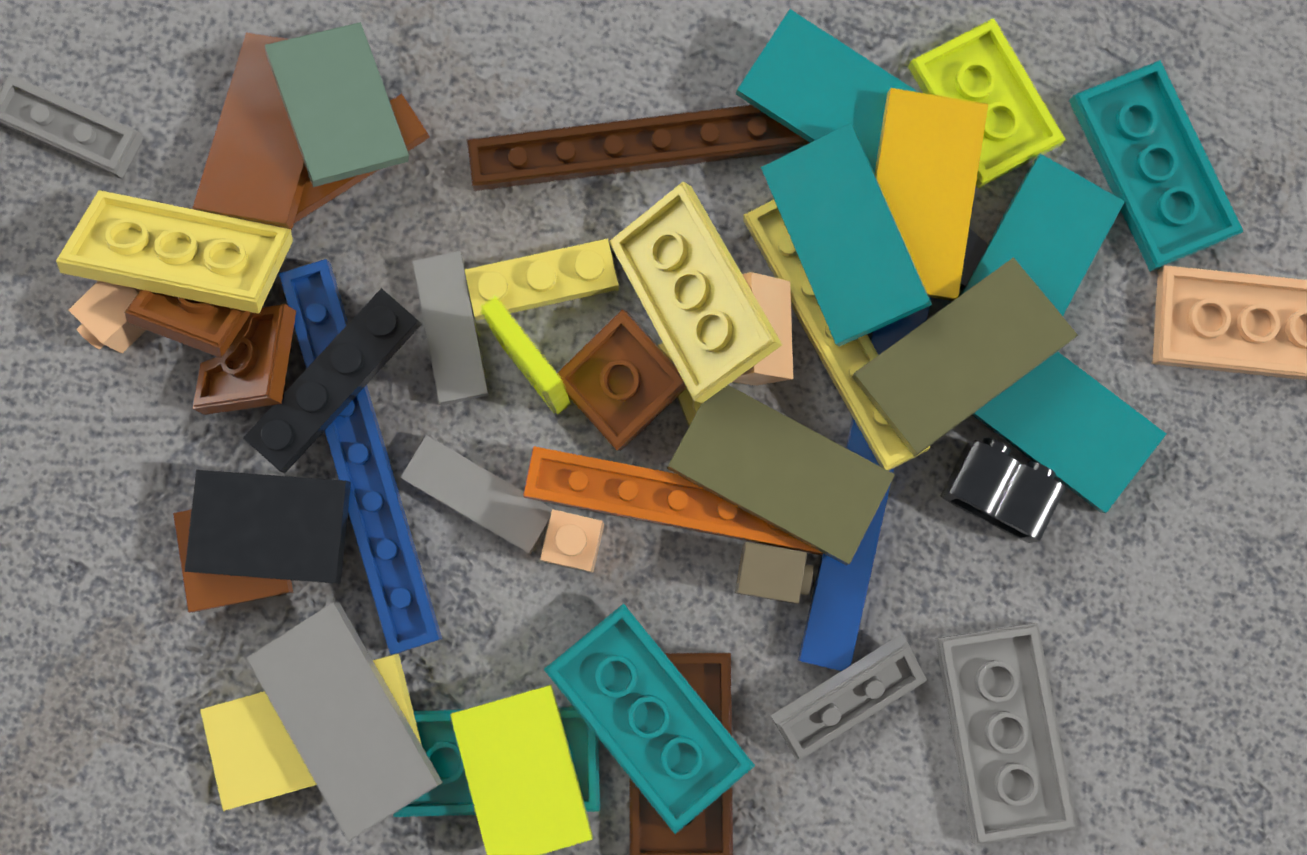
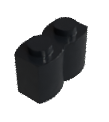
(1003, 490)

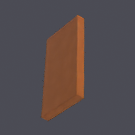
(254, 155)

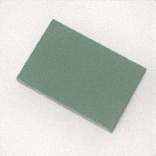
(336, 104)

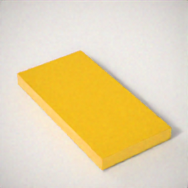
(929, 180)

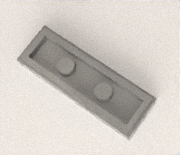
(67, 126)
(450, 328)
(477, 494)
(849, 697)

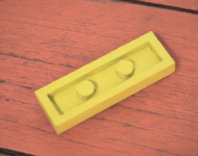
(544, 278)

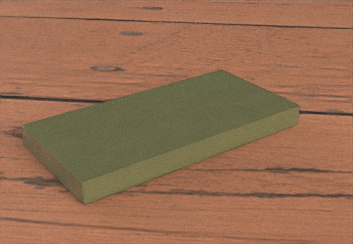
(964, 356)
(782, 472)

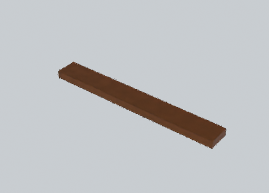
(627, 146)

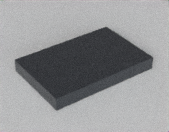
(268, 526)

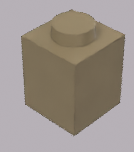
(773, 573)

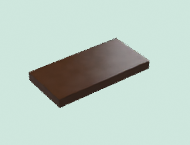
(713, 827)

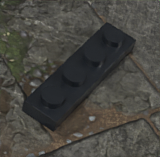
(332, 381)

